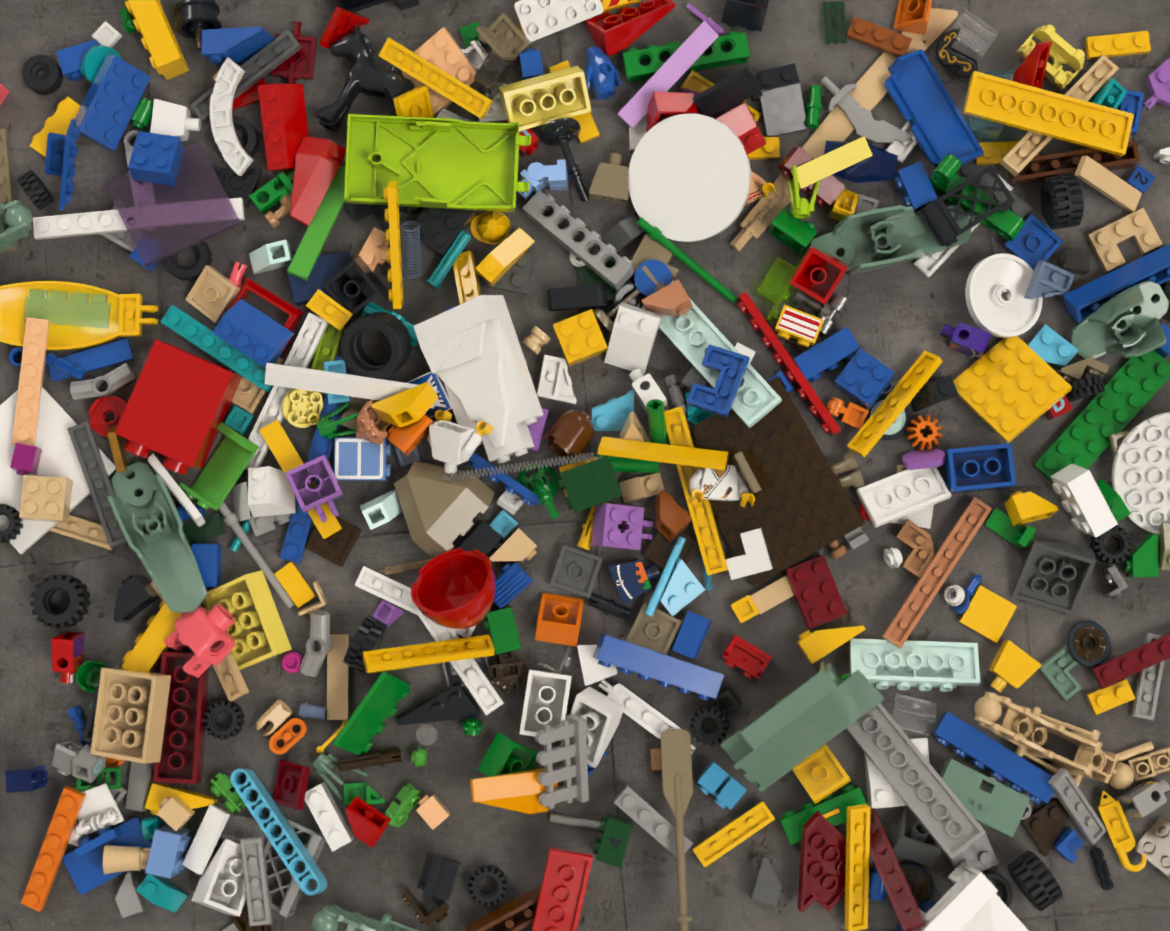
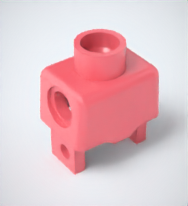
(206, 636)

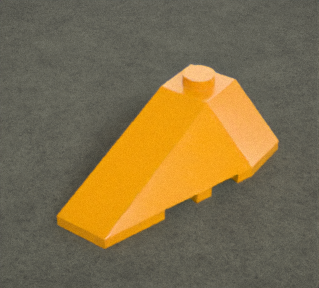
(511, 791)

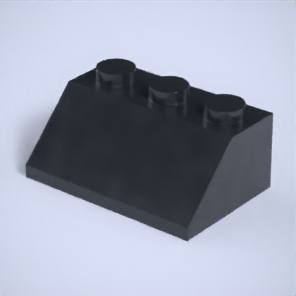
(730, 92)

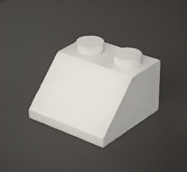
(269, 492)

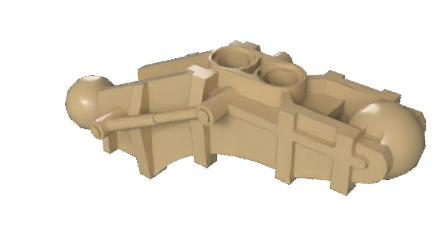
(1029, 733)

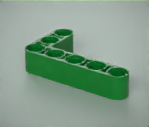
(946, 179)

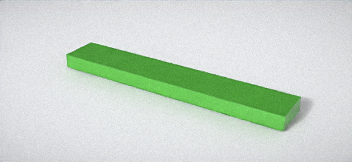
(319, 228)

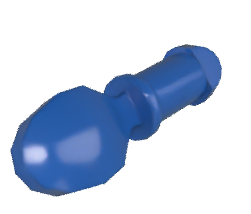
(976, 579)

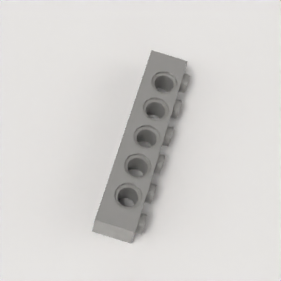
(614, 276)

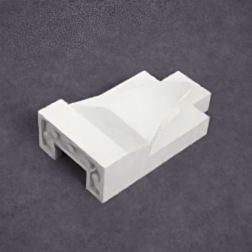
(483, 372)
(970, 906)

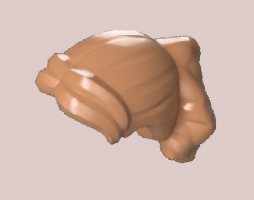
(370, 425)

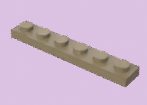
(6, 186)

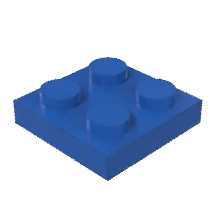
(1033, 242)

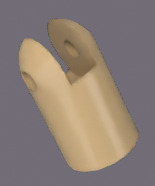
(275, 715)

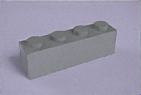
(649, 819)

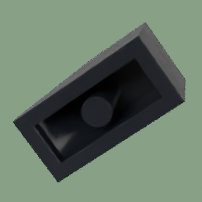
(934, 394)
(483, 539)

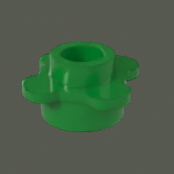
(472, 726)

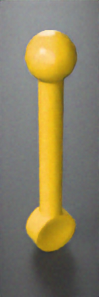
(320, 749)

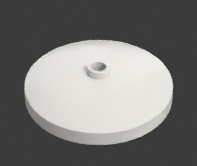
(997, 295)

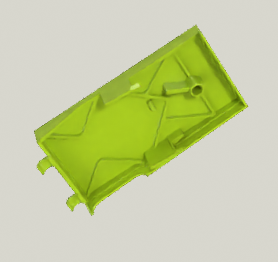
(434, 162)

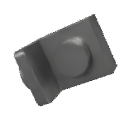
(1114, 578)

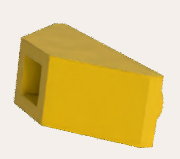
(406, 406)

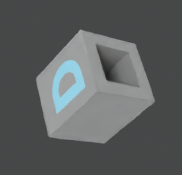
(87, 766)

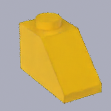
(1028, 508)

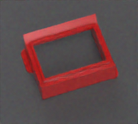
(295, 313)

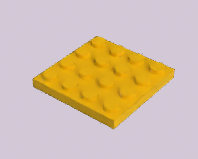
(1010, 387)

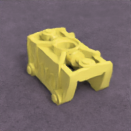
(1060, 52)

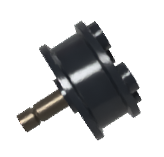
(196, 16)

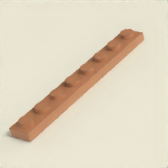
(936, 572)

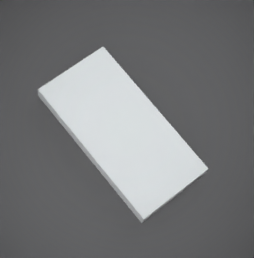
(902, 494)

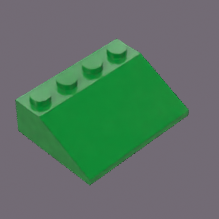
(372, 713)

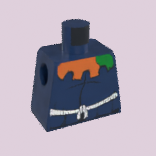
(632, 579)

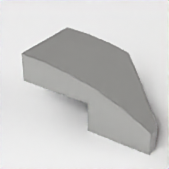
(127, 896)

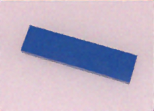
(96, 358)

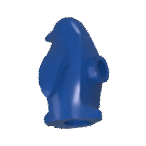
(600, 74)

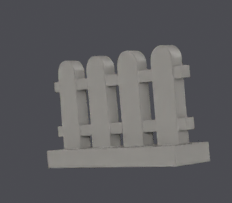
(574, 757)

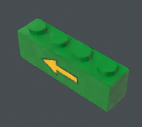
(831, 807)

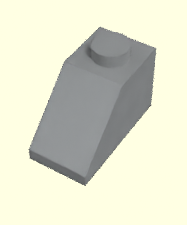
(63, 756)

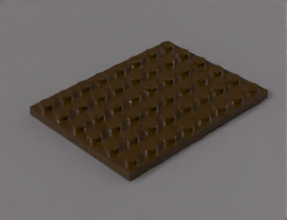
(800, 495)

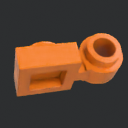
(852, 415)

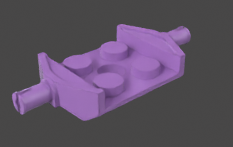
(1159, 86)

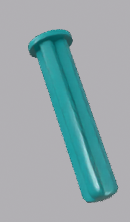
(449, 259)

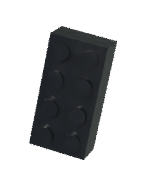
(441, 227)

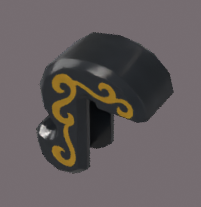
(953, 58)

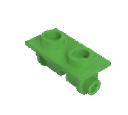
(222, 789)
(409, 799)

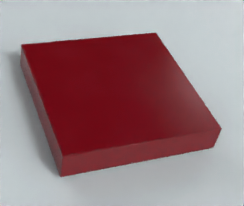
(291, 784)

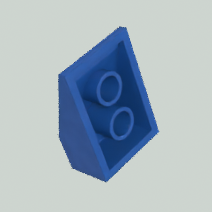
(235, 43)

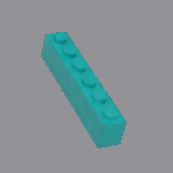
(215, 346)

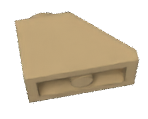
(515, 549)

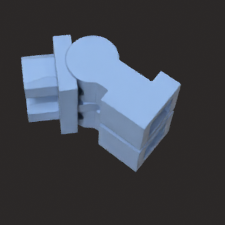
(543, 176)

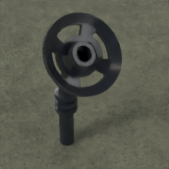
(563, 139)

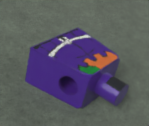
(973, 345)

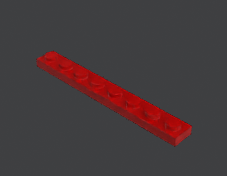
(792, 371)

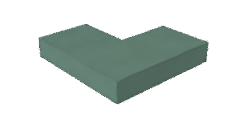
(1057, 673)

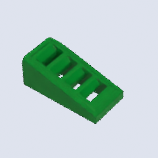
(117, 779)

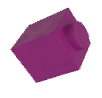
(25, 459)

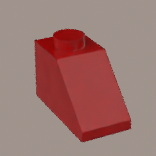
(366, 821)

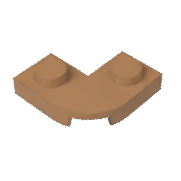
(921, 545)

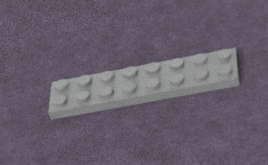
(916, 781)

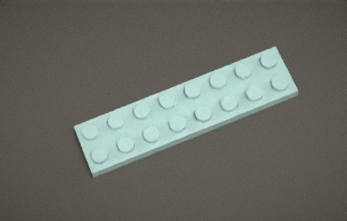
(692, 336)

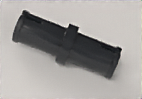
(609, 607)

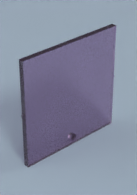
(174, 217)

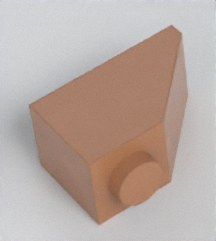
(669, 301)

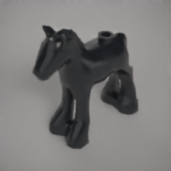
(362, 77)

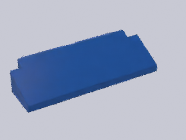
(930, 110)

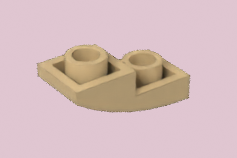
(1150, 763)

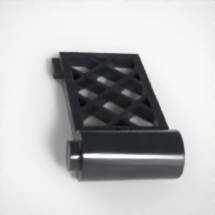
(942, 222)

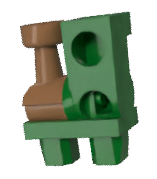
(275, 191)

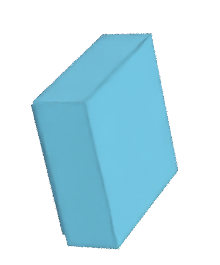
(503, 524)

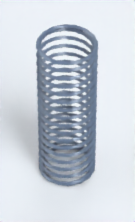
(410, 249)

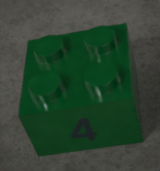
(613, 840)

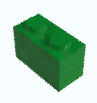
(503, 630)

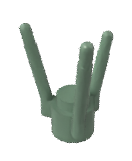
(324, 766)

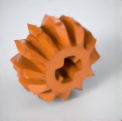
(917, 436)

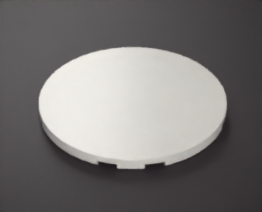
(689, 177)
(1143, 472)

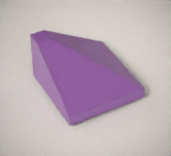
(387, 612)

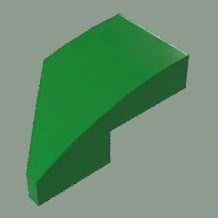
(362, 791)

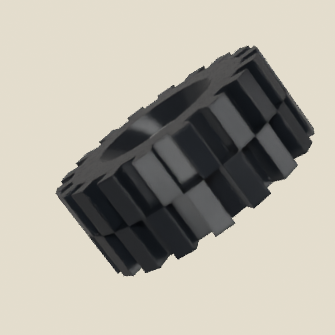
(366, 639)

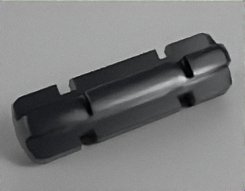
(1101, 868)

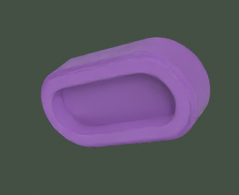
(923, 459)

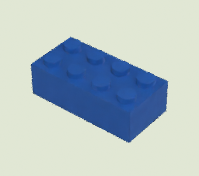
(111, 102)

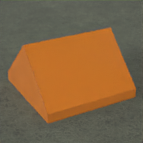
(912, 16)

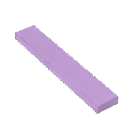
(669, 73)

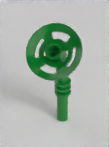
(541, 489)

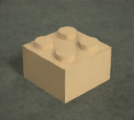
(45, 499)

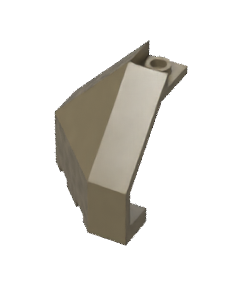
(439, 508)

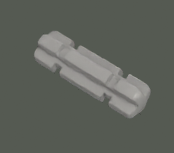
(675, 392)

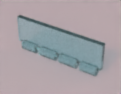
(71, 312)

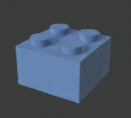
(168, 851)

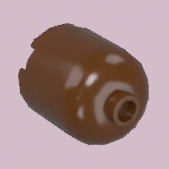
(570, 434)

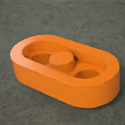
(288, 735)

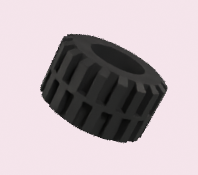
(1062, 201)
(43, 598)
(1035, 880)

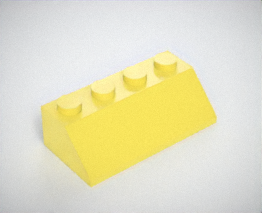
(545, 98)

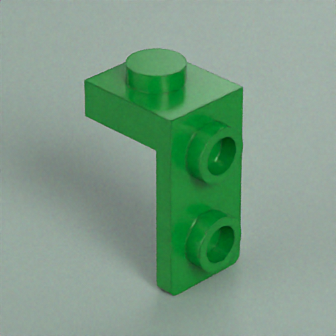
(1001, 524)

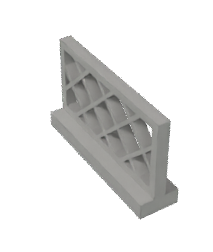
(294, 892)

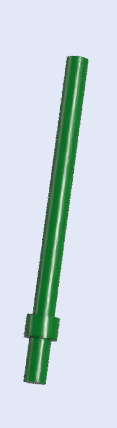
(655, 234)

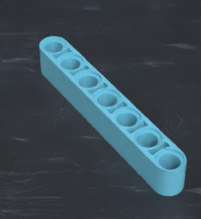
(287, 835)

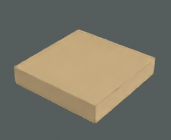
(212, 294)

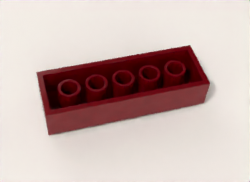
(184, 724)

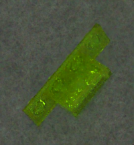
(776, 284)

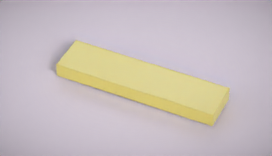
(833, 162)

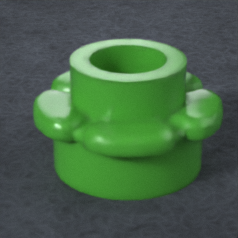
(419, 757)

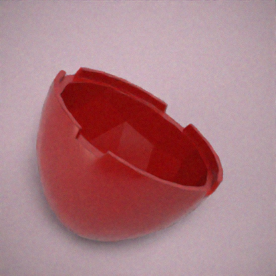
(455, 588)

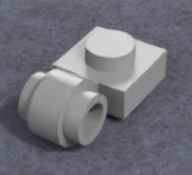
(264, 524)

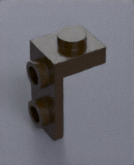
(422, 916)

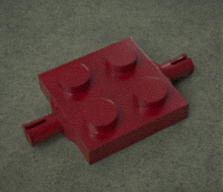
(302, 62)

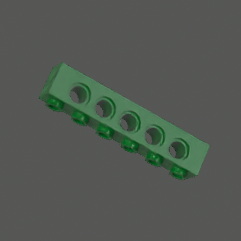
(735, 40)

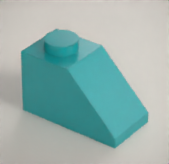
(1109, 95)
(162, 892)

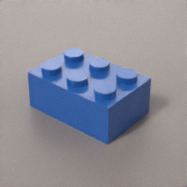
(979, 468)

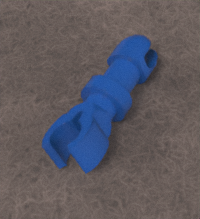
(76, 715)

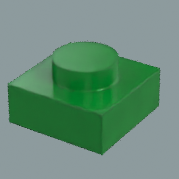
(470, 33)

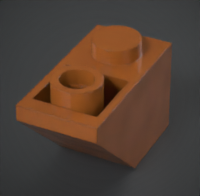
(669, 516)

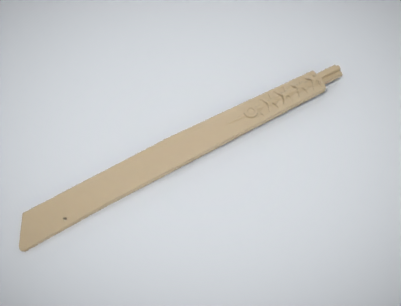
(838, 127)

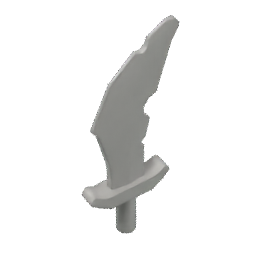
(861, 118)

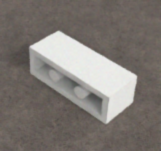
(328, 816)

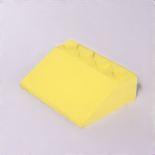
(257, 622)

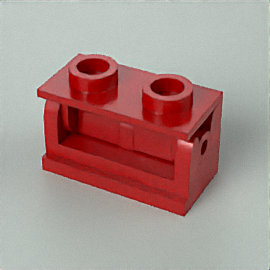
(746, 657)

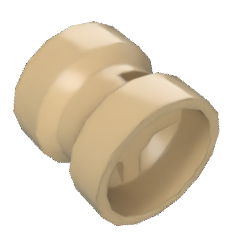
(536, 340)

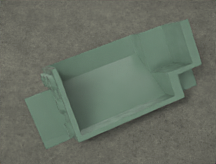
(800, 725)

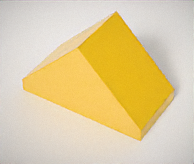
(844, 205)

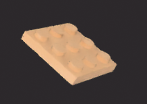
(448, 56)

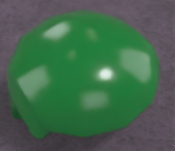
(89, 674)

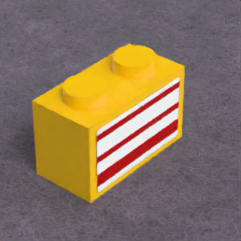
(798, 326)

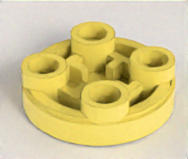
(301, 407)

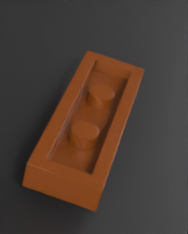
(878, 37)

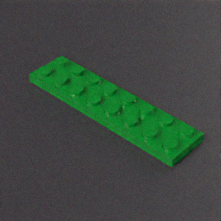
(1106, 414)

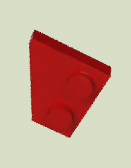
(341, 25)

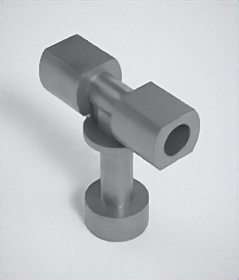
(827, 311)

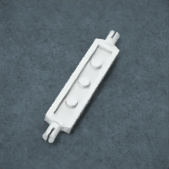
(639, 710)

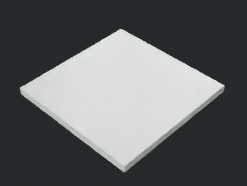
(56, 460)

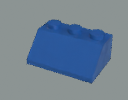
(253, 333)

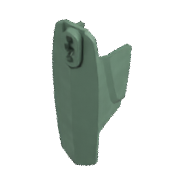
(884, 238)
(157, 536)

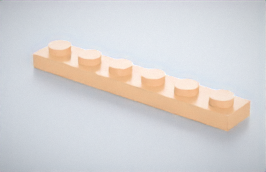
(30, 381)

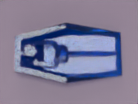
(872, 169)

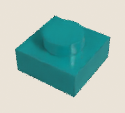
(239, 420)

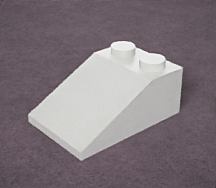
(632, 338)
(601, 720)
(223, 881)

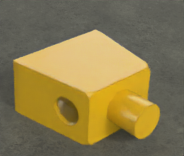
(1011, 667)

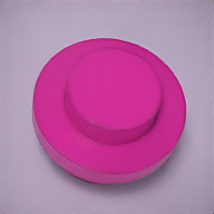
(291, 662)

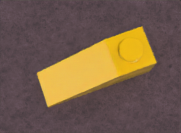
(504, 256)
(822, 642)
(160, 791)

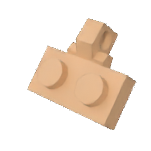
(375, 249)

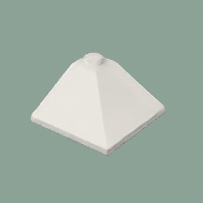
(879, 791)

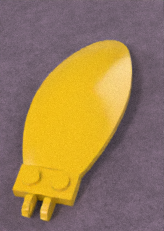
(124, 316)

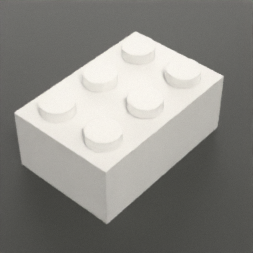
(1083, 500)
(544, 701)

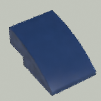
(324, 269)

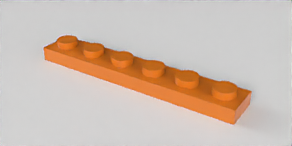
(53, 848)

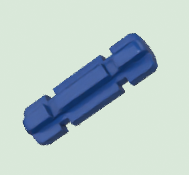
(65, 366)

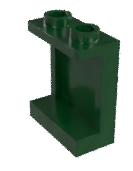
(589, 484)

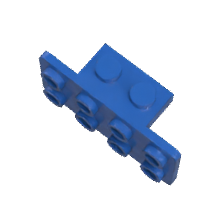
(60, 160)
(86, 861)

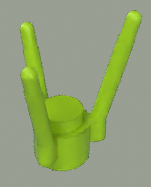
(800, 206)

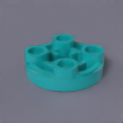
(93, 60)

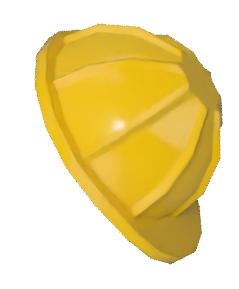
(491, 227)

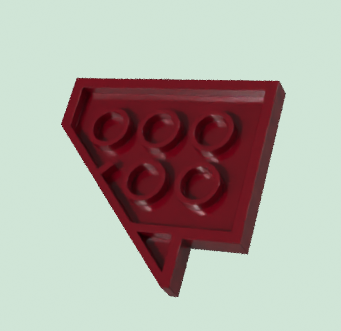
(821, 864)

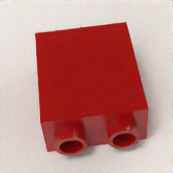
(177, 407)

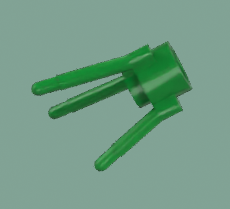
(328, 427)

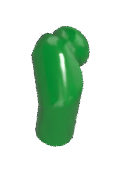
(127, 22)

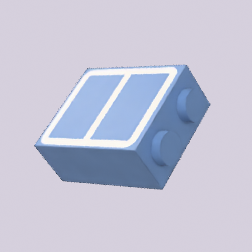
(361, 460)

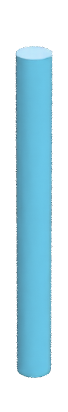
(665, 576)

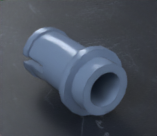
(312, 711)

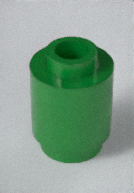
(142, 114)

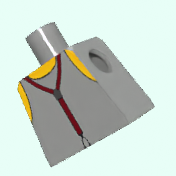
(1143, 798)

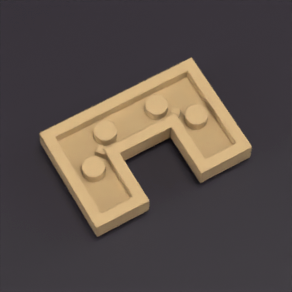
(1134, 225)

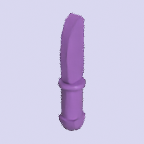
(718, 29)

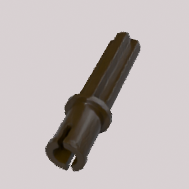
(369, 760)

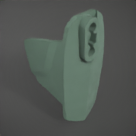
(1120, 330)

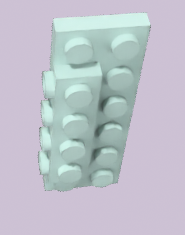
(916, 664)

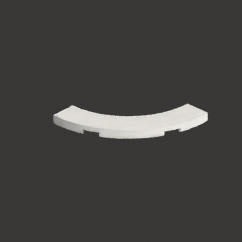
(221, 117)

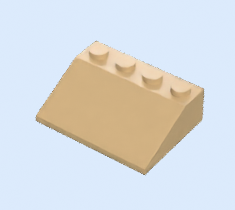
(130, 715)

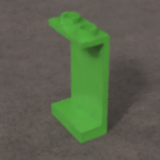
(222, 469)

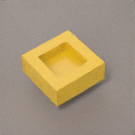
(744, 609)

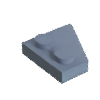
(1048, 281)

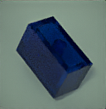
(26, 778)

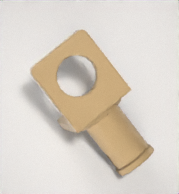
(316, 607)

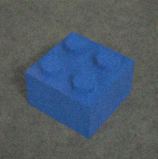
(156, 158)
(864, 379)

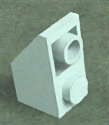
(271, 256)
(381, 509)

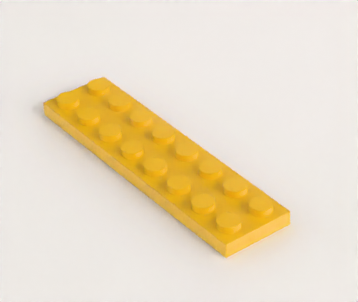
(1048, 113)

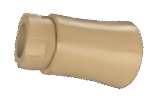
(124, 858)

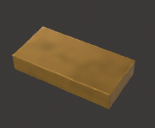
(117, 450)

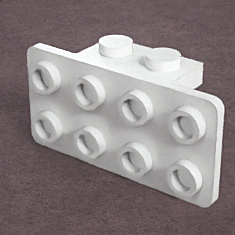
(549, 16)

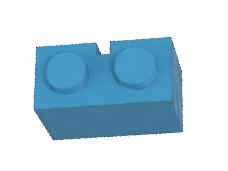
(721, 785)

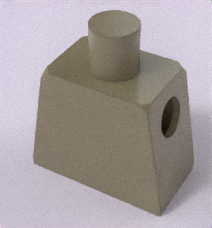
(610, 181)
(653, 250)

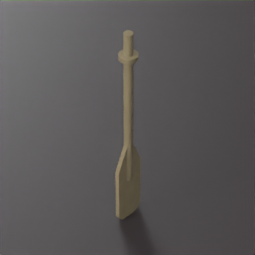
(677, 790)

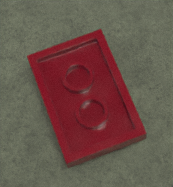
(815, 592)

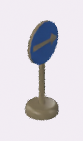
(648, 279)

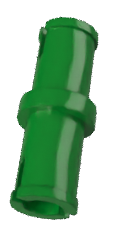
(813, 107)

